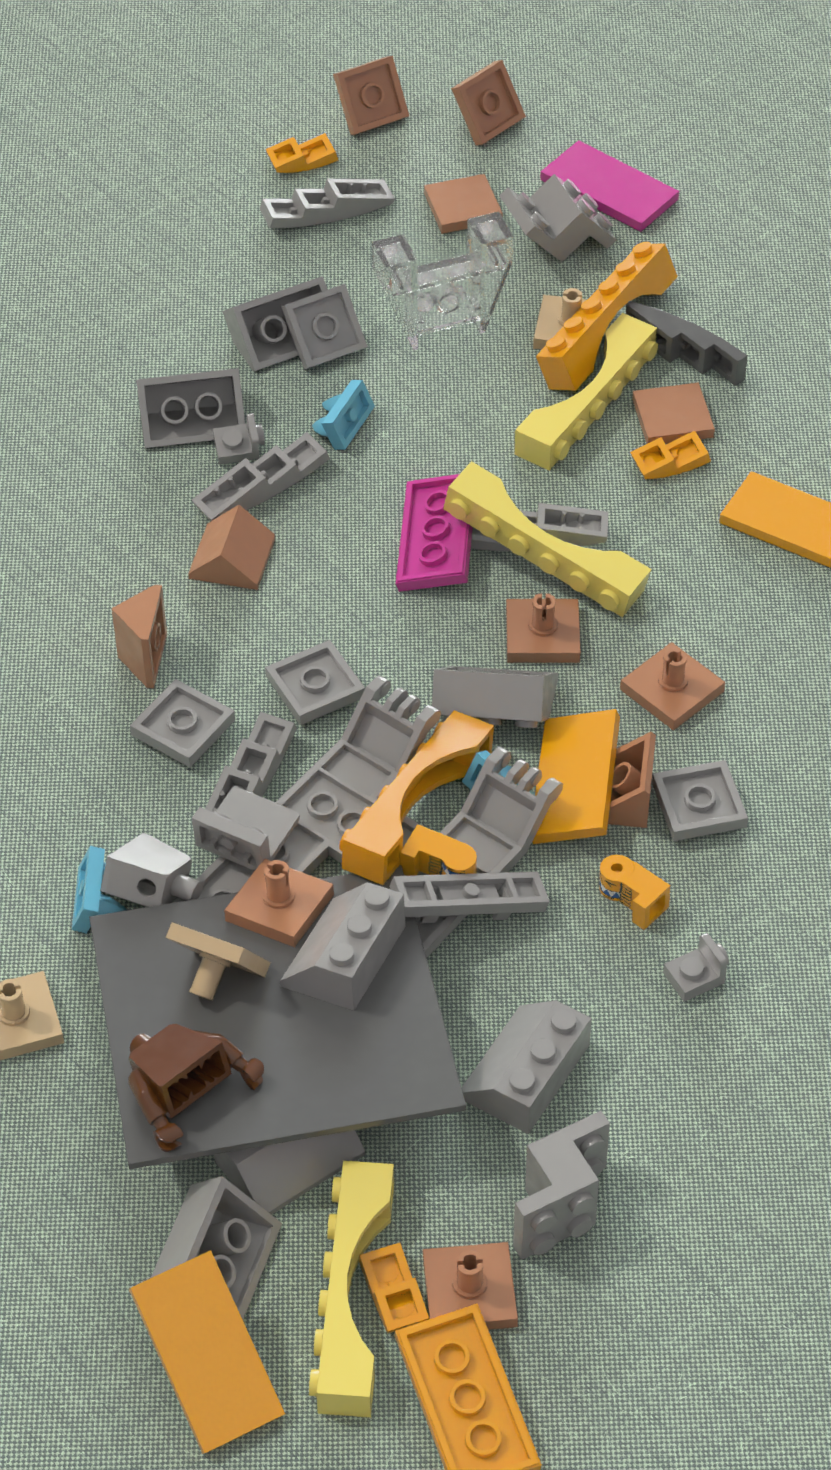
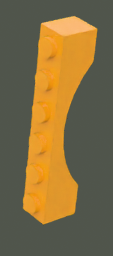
(573, 350)
(377, 839)

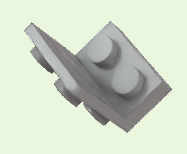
(244, 828)

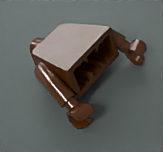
(177, 1070)

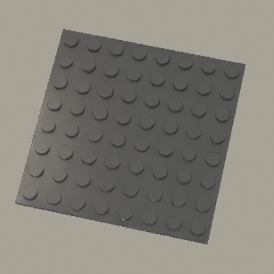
(321, 1061)

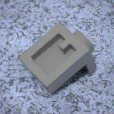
(238, 441)
(698, 969)

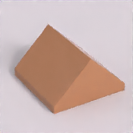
(233, 550)
(141, 633)
(632, 782)

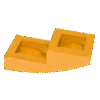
(312, 154)
(664, 460)
(393, 1287)

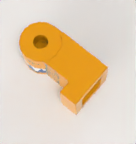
(436, 854)
(635, 888)

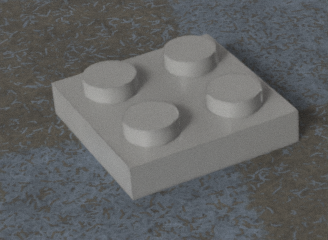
(324, 326)
(314, 682)
(182, 723)
(699, 800)

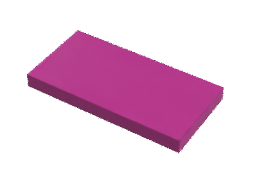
(613, 185)
(432, 541)

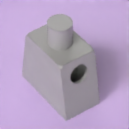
(149, 873)

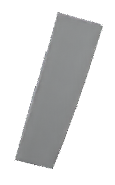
(335, 202)
(257, 482)
(566, 523)
(255, 759)

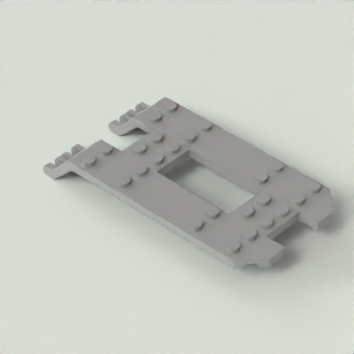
(330, 797)

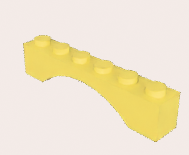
(553, 429)
(604, 576)
(346, 1364)

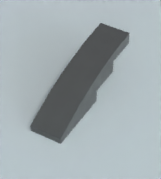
(691, 343)

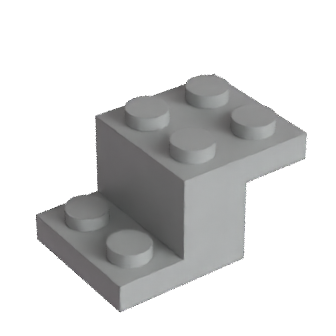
(558, 217)
(561, 1185)

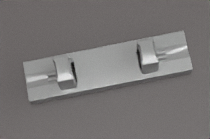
(471, 894)

